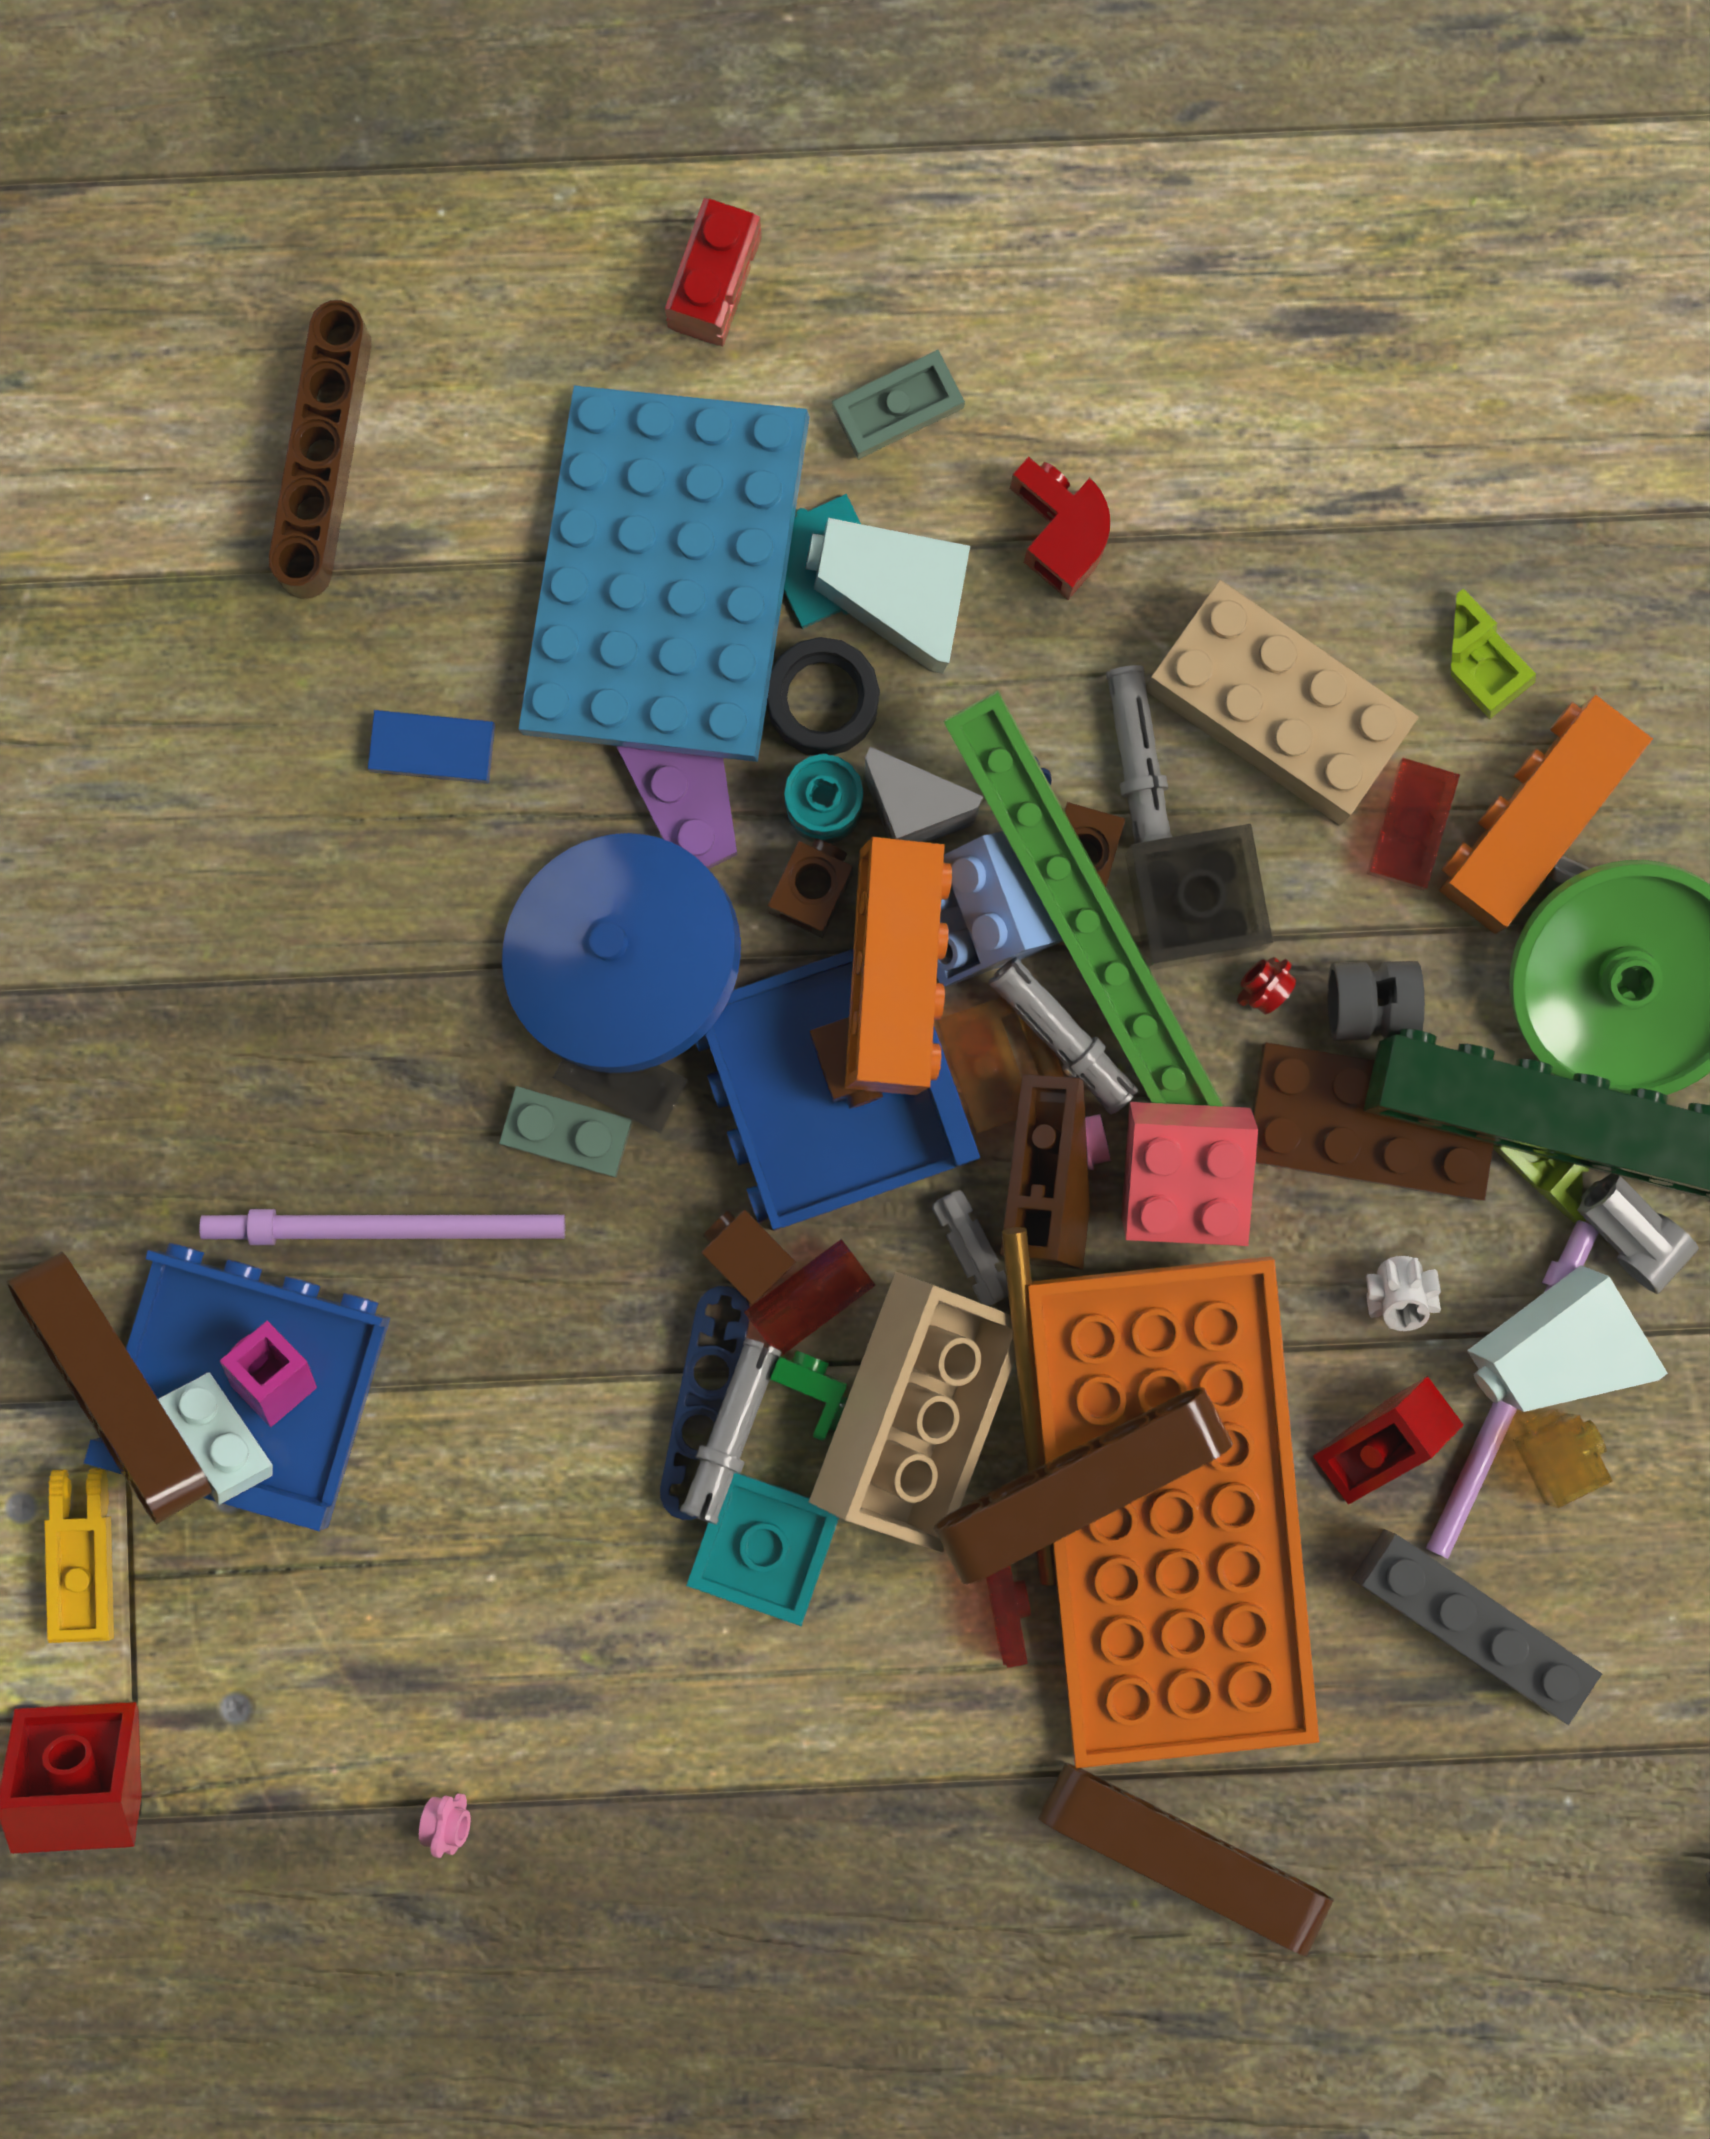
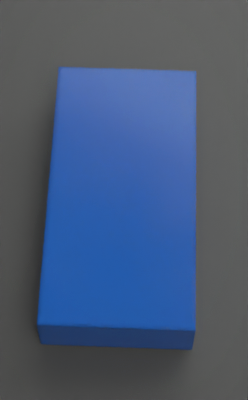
(431, 746)

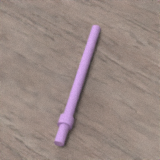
(264, 1227)
(1499, 1415)

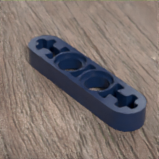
(694, 1398)

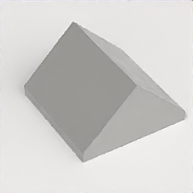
(915, 802)

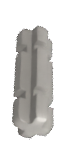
(971, 1247)

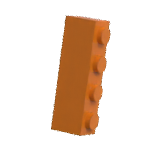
(1544, 814)
(896, 966)

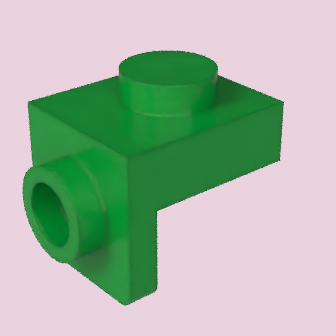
(808, 1376)

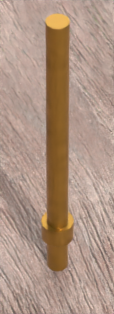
(1018, 1278)

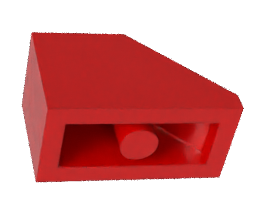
(1389, 1440)

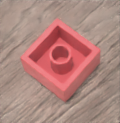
(1189, 1173)

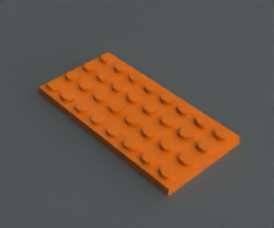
(1194, 1597)

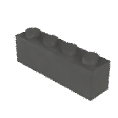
(1476, 1626)

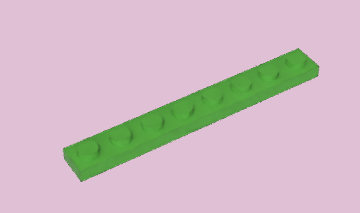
(1079, 904)

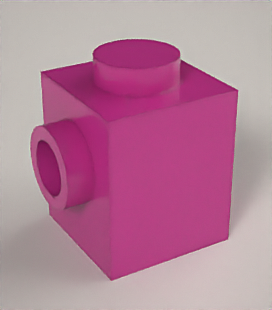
(268, 1373)

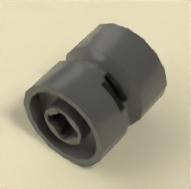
(1354, 996)

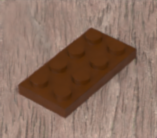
(1316, 1123)

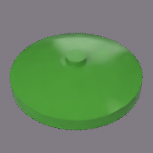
(1619, 977)

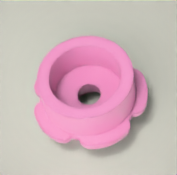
(1096, 1141)

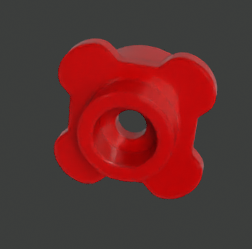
(1267, 985)

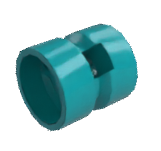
(824, 798)

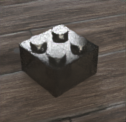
(1198, 897)

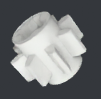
(1403, 1293)

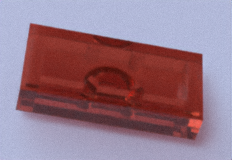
(1413, 824)
(810, 1298)
(1008, 1605)

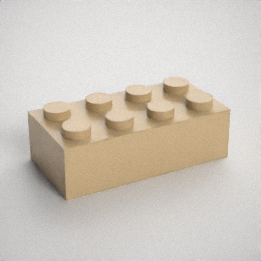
(1281, 703)
(917, 1412)

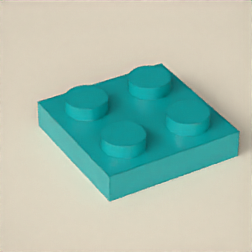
(764, 1549)

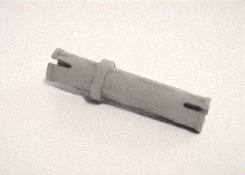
(1136, 740)
(1079, 1053)
(730, 1432)

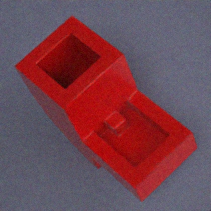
(1076, 529)

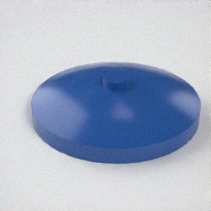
(621, 953)

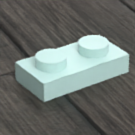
(217, 1438)

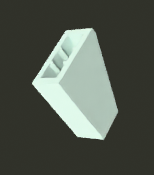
(894, 585)
(1566, 1347)

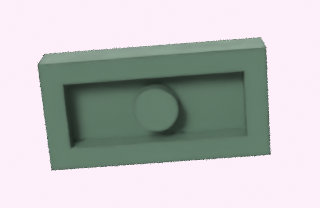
(898, 404)
(566, 1131)

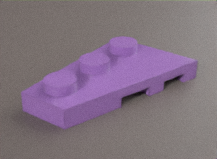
(686, 800)

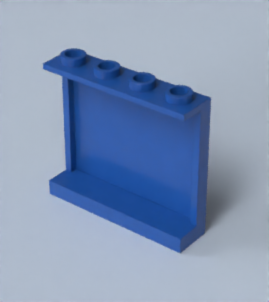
(801, 1144)
(196, 1317)

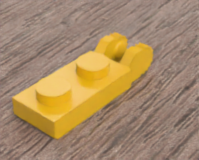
(79, 1562)

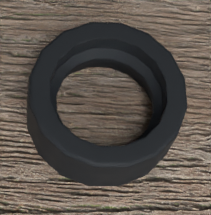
(832, 652)

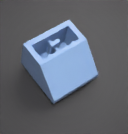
(990, 911)

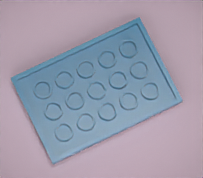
(665, 573)

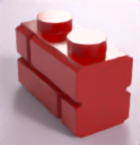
(713, 271)

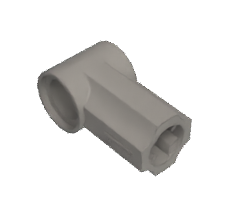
(1647, 1242)

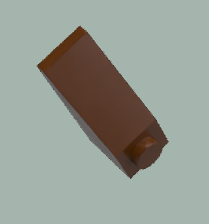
(1050, 1171)

